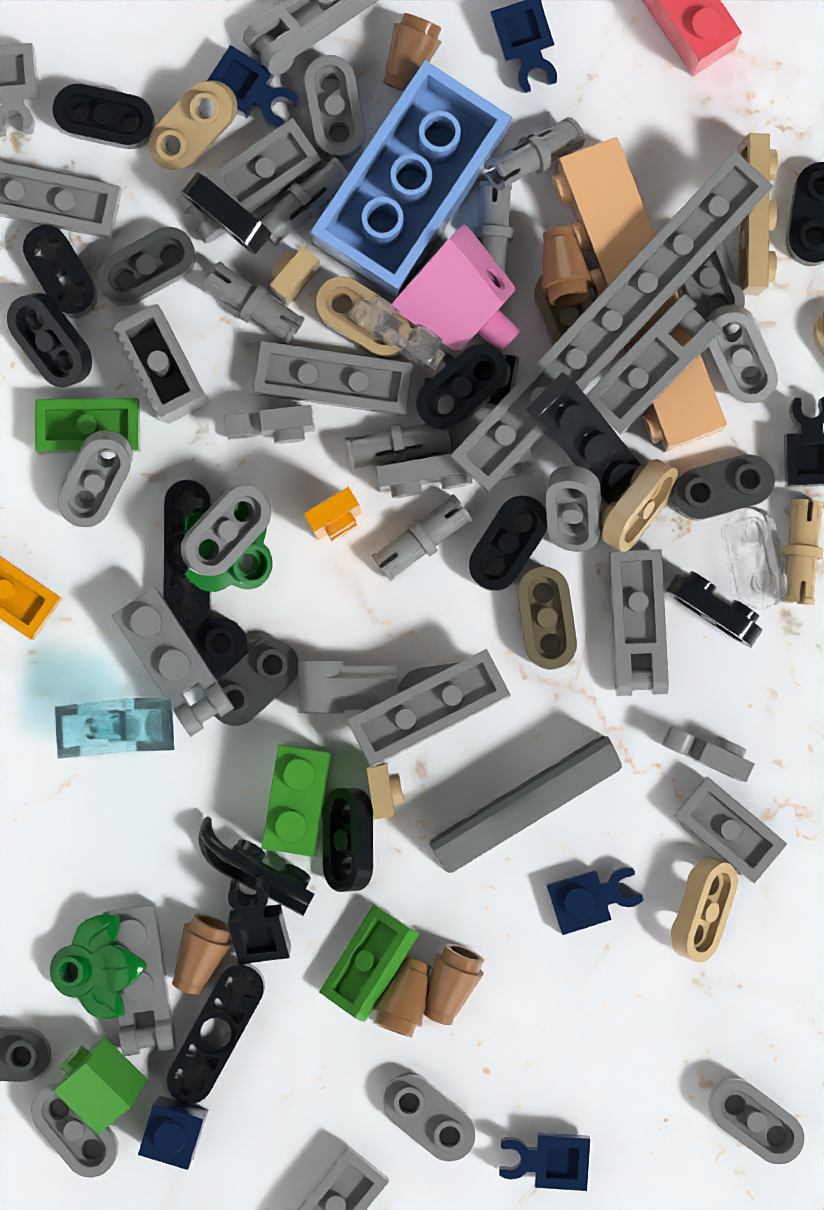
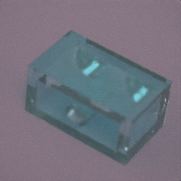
(114, 728)

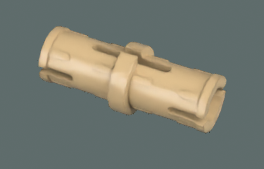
(803, 551)

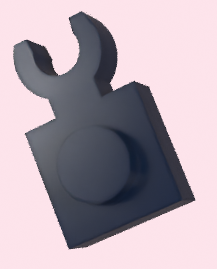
(522, 35)
(251, 87)
(584, 900)
(558, 1161)

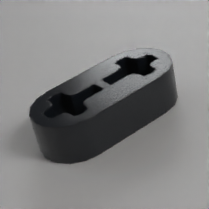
(226, 213)
(70, 265)

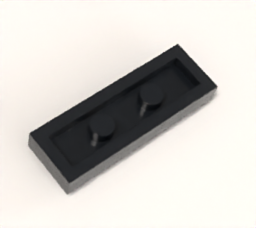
(584, 435)

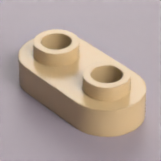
(192, 127)
(341, 323)
(642, 502)
(704, 909)

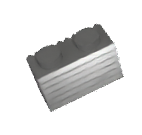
(160, 364)

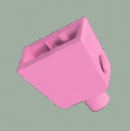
(460, 295)

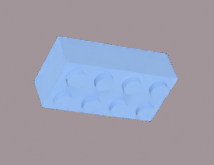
(411, 179)

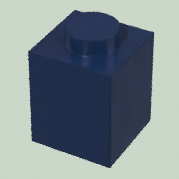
(173, 1132)

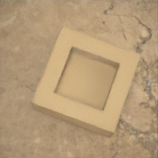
(293, 274)
(384, 791)

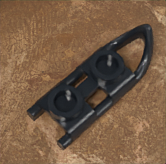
(246, 864)

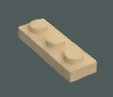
(755, 261)

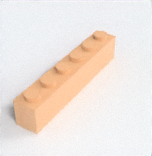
(614, 231)

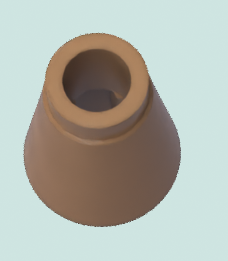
(410, 46)
(564, 268)
(200, 952)
(452, 982)
(404, 998)

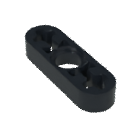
(176, 516)
(209, 1073)

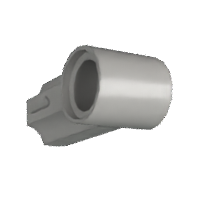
(341, 687)

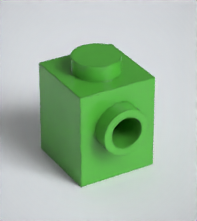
(99, 1084)

